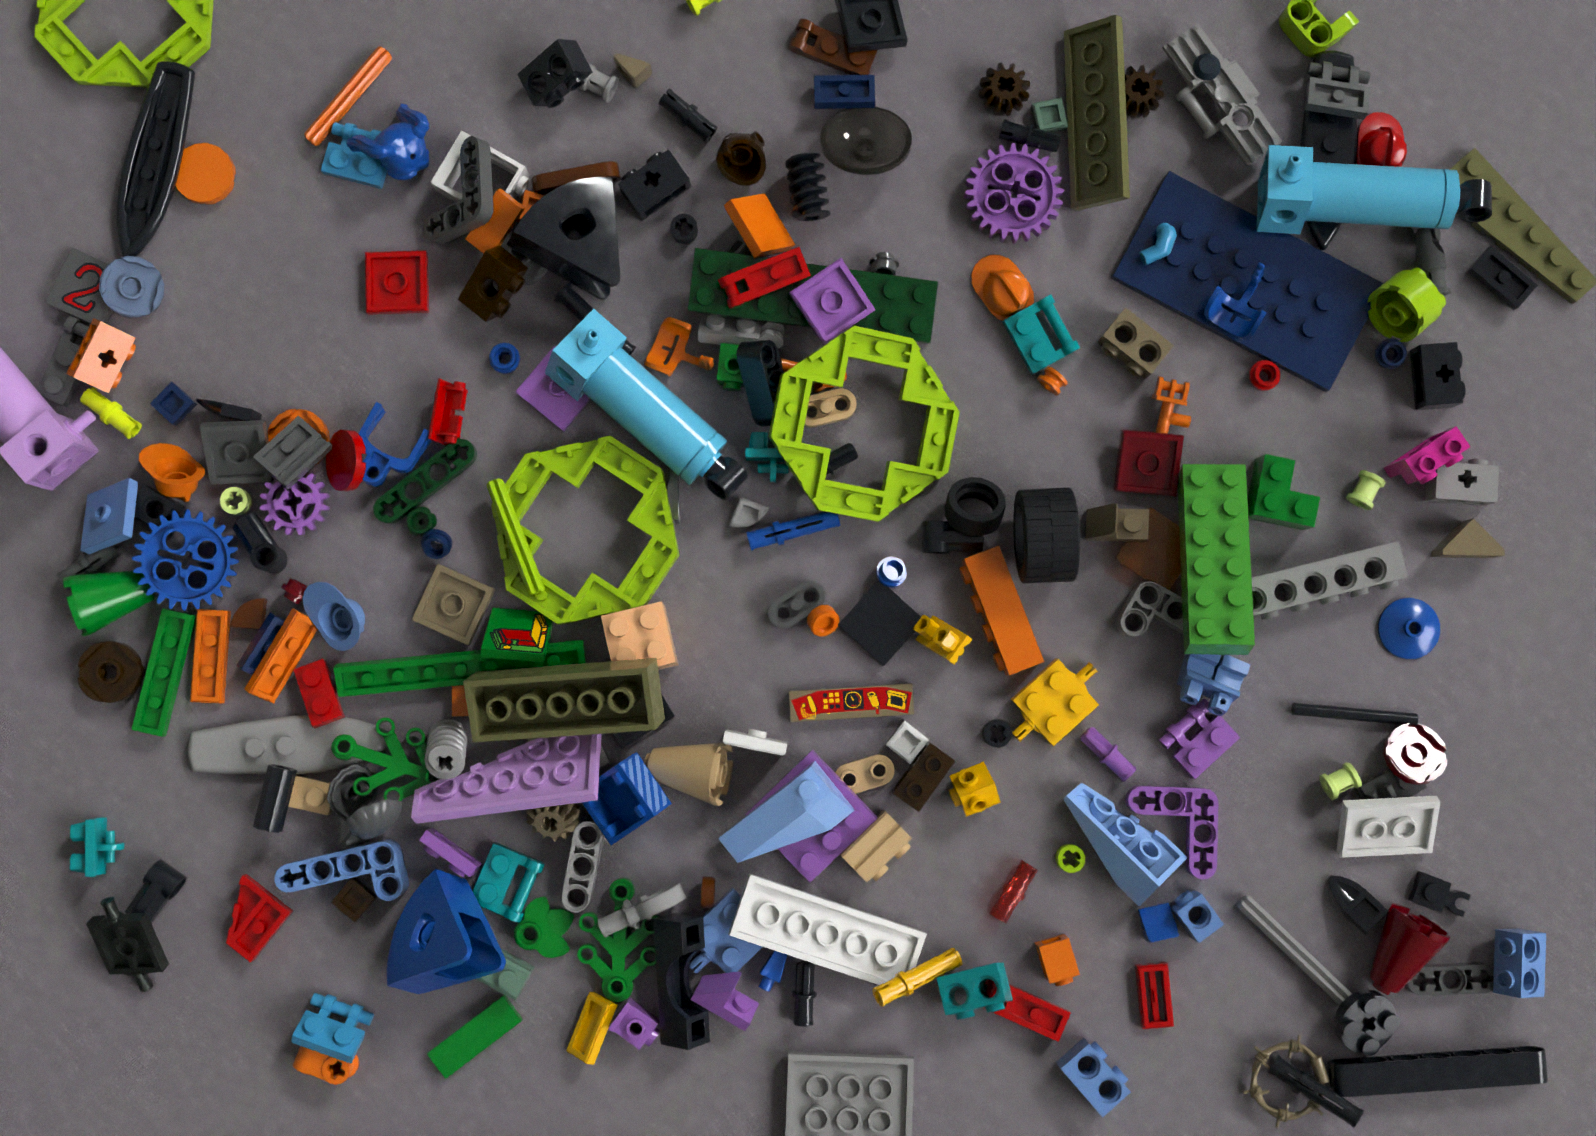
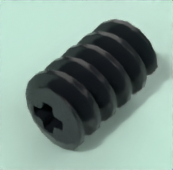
(805, 187)

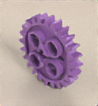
(1018, 166)

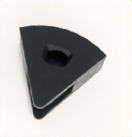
(574, 235)

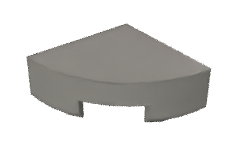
(747, 513)

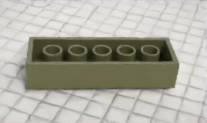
(564, 700)

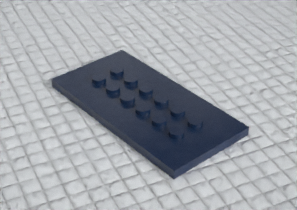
(1309, 296)

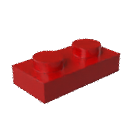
(319, 693)

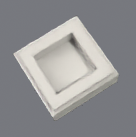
(907, 742)

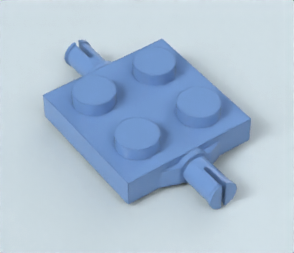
(721, 948)

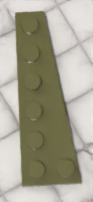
(1525, 234)

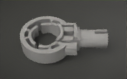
(643, 909)

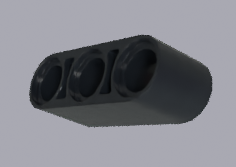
(760, 374)

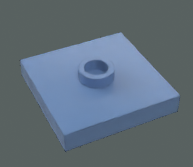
(109, 516)

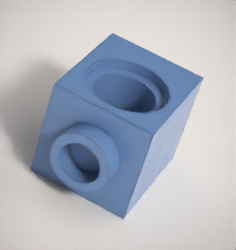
(1205, 925)

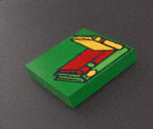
(517, 635)

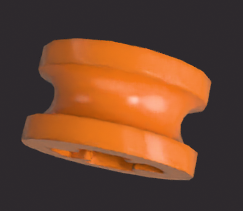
(1052, 380)

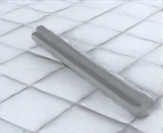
(1293, 949)

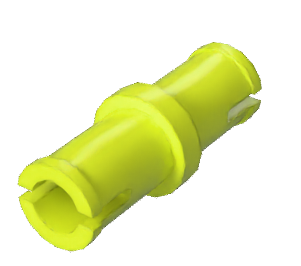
(110, 412)

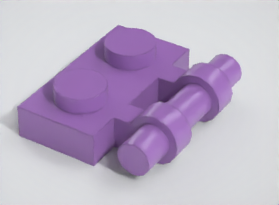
(1205, 745)

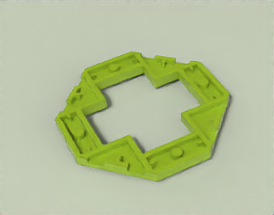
(119, 64)
(918, 386)
(650, 515)

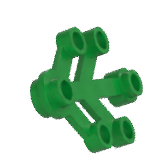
(396, 764)
(617, 947)

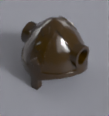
(742, 158)

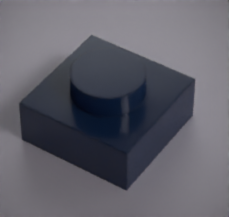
(173, 403)

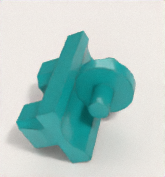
(759, 451)
(99, 846)

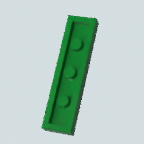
(163, 672)

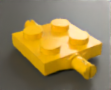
(1054, 702)

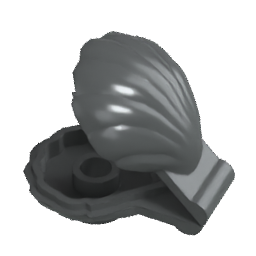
(359, 816)

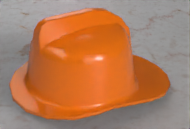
(1001, 286)
(172, 470)

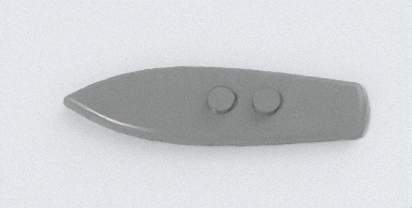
(278, 741)

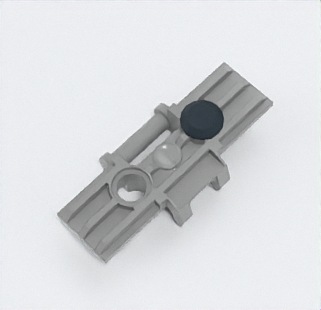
(1229, 88)

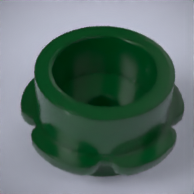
(415, 516)

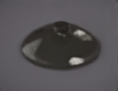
(865, 140)

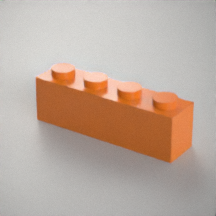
(1002, 611)

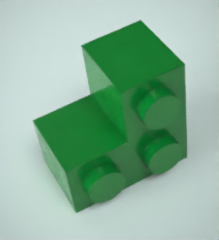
(1271, 495)

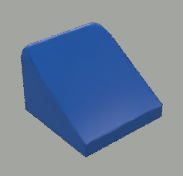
(1158, 923)

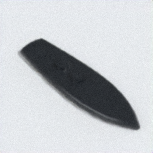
(1332, 142)
(153, 156)

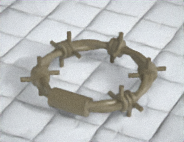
(1257, 1093)

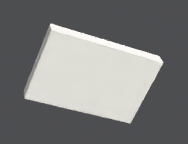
(1387, 826)

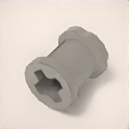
(601, 84)

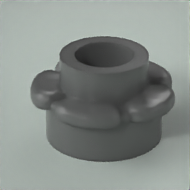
(884, 263)

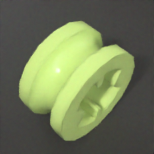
(228, 495)

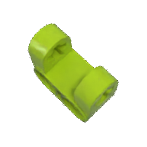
(1313, 23)

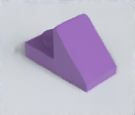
(719, 996)

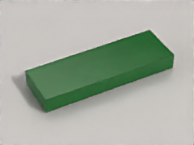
(474, 1036)

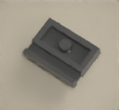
(292, 452)

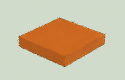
(759, 225)

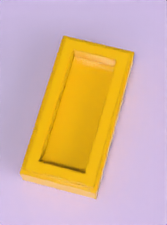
(591, 1028)

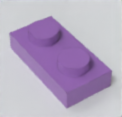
(439, 845)

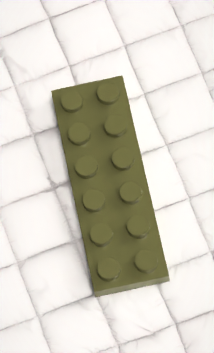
(1096, 113)

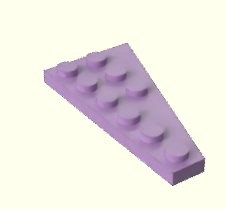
(522, 778)

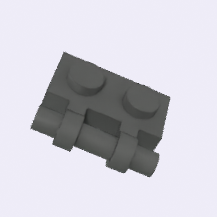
(1337, 97)

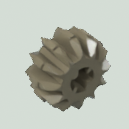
(554, 820)

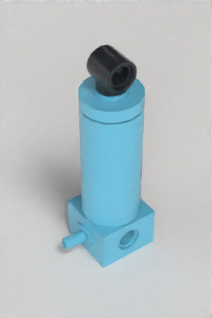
(1302, 190)
(596, 365)

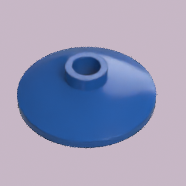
(1395, 633)

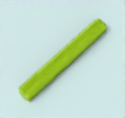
(515, 536)

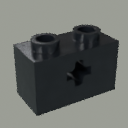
(646, 198)
(1433, 391)

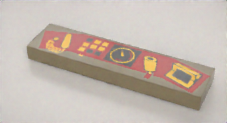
(851, 702)

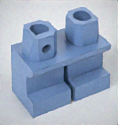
(1212, 677)

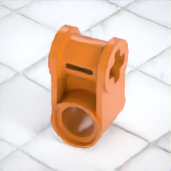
(324, 1066)

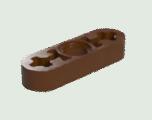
(549, 181)

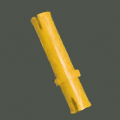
(906, 982)

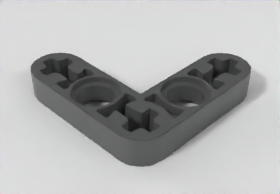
(476, 201)

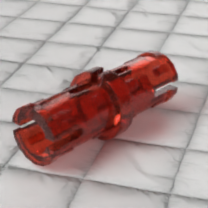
(1013, 891)

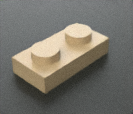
(310, 795)

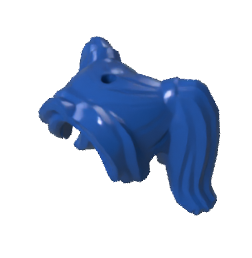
(397, 143)

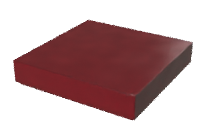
(1148, 462)

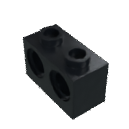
(555, 73)

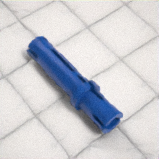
(757, 538)

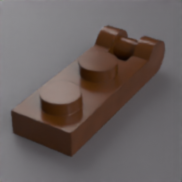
(830, 49)

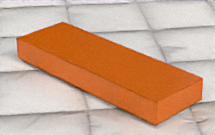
(210, 656)
(282, 656)

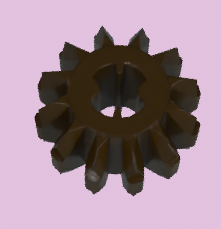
(1148, 86)
(1006, 99)

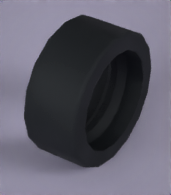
(977, 489)

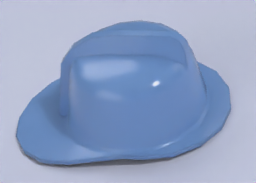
(336, 617)

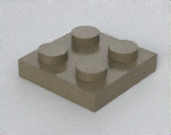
(453, 604)

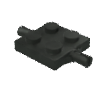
(127, 944)

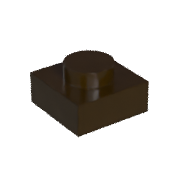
(354, 899)

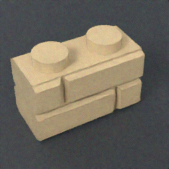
(876, 847)

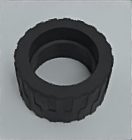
(1046, 535)

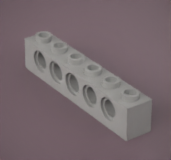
(1387, 566)

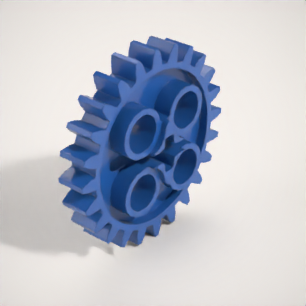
(176, 586)

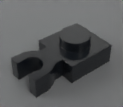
(1435, 894)

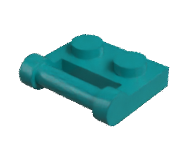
(1031, 338)
(497, 877)

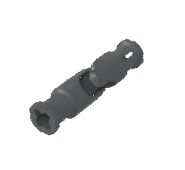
(1431, 256)

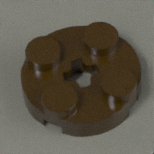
(112, 690)

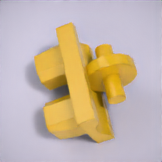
(941, 638)

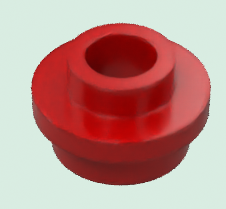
(1272, 371)

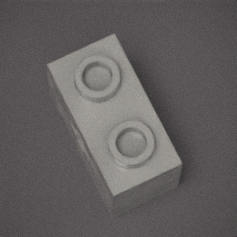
(1479, 486)

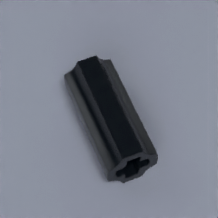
(275, 798)

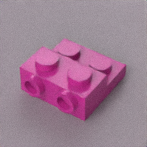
(1424, 459)

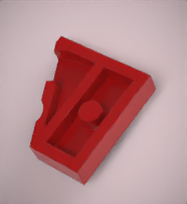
(255, 918)

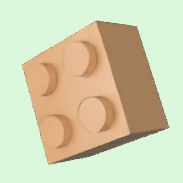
(640, 635)

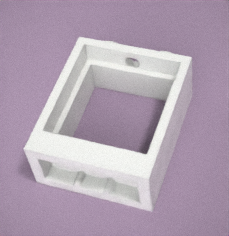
(451, 170)

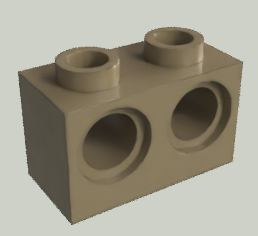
(1139, 337)

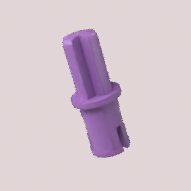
(1108, 753)

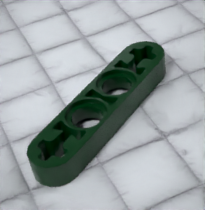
(428, 485)

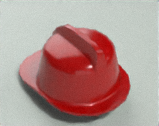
(1381, 141)

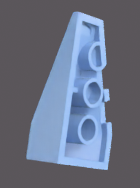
(793, 813)
(1131, 854)

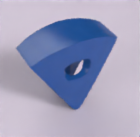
(442, 938)

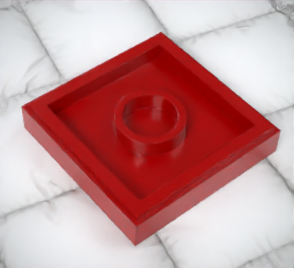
(396, 282)

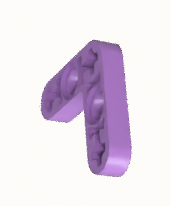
(1185, 808)

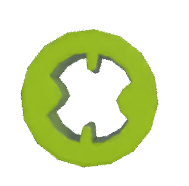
(1068, 867)

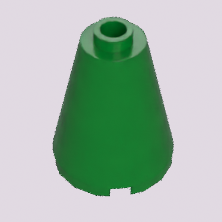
(104, 598)

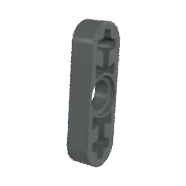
(1471, 969)

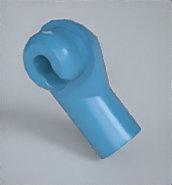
(1165, 240)

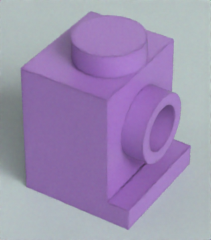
(635, 1013)

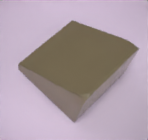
(632, 69)

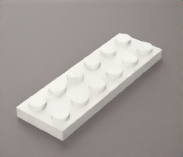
(824, 931)

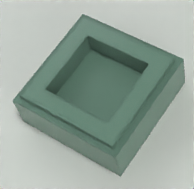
(1049, 115)

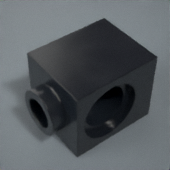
(148, 499)

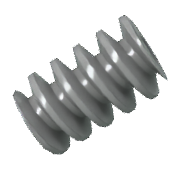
(446, 749)

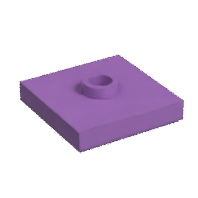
(832, 301)
(549, 397)

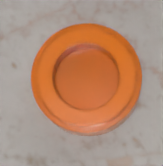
(823, 620)

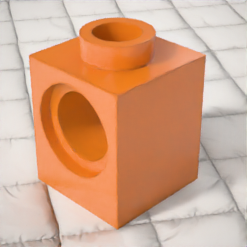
(1057, 960)

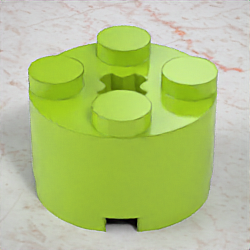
(1405, 305)

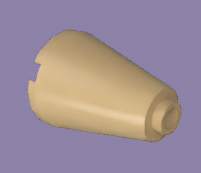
(693, 769)

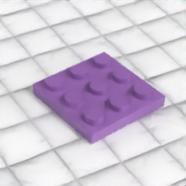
(817, 852)

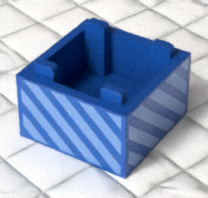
(626, 799)

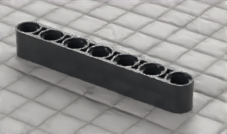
(1438, 1071)

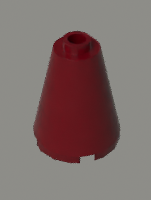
(1404, 948)

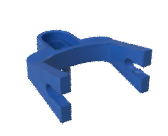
(381, 462)

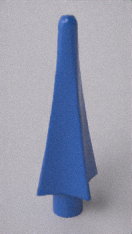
(772, 970)

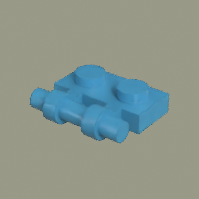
(350, 165)
(328, 1035)

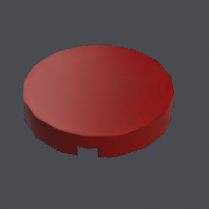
(344, 461)

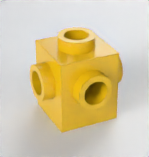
(973, 789)

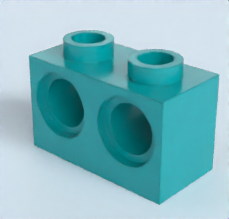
(973, 983)

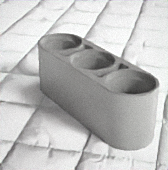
(576, 879)

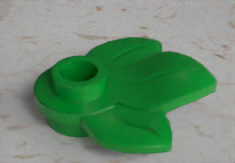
(549, 928)

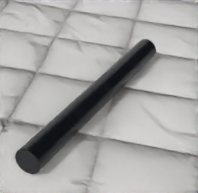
(1354, 714)

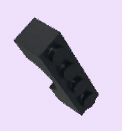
(681, 1019)

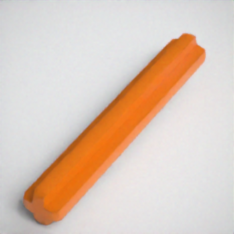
(348, 95)

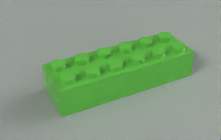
(1215, 559)

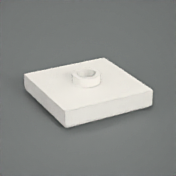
(756, 741)

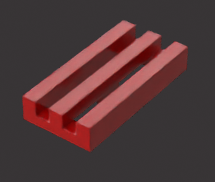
(1142, 1000)

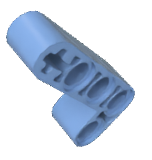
(341, 870)

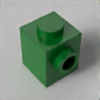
(728, 368)

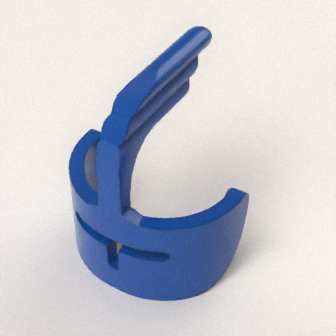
(1221, 317)

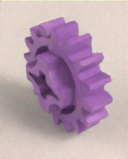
(298, 516)

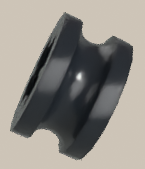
(691, 224)
(1006, 732)

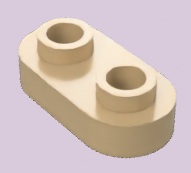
(825, 407)
(863, 772)

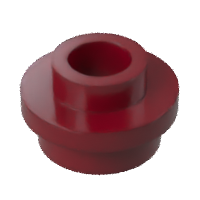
(294, 590)

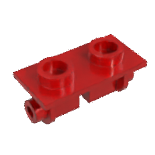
(444, 424)

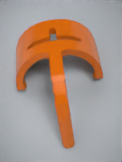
(666, 336)

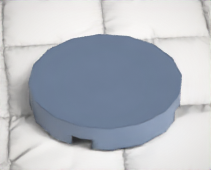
(131, 287)

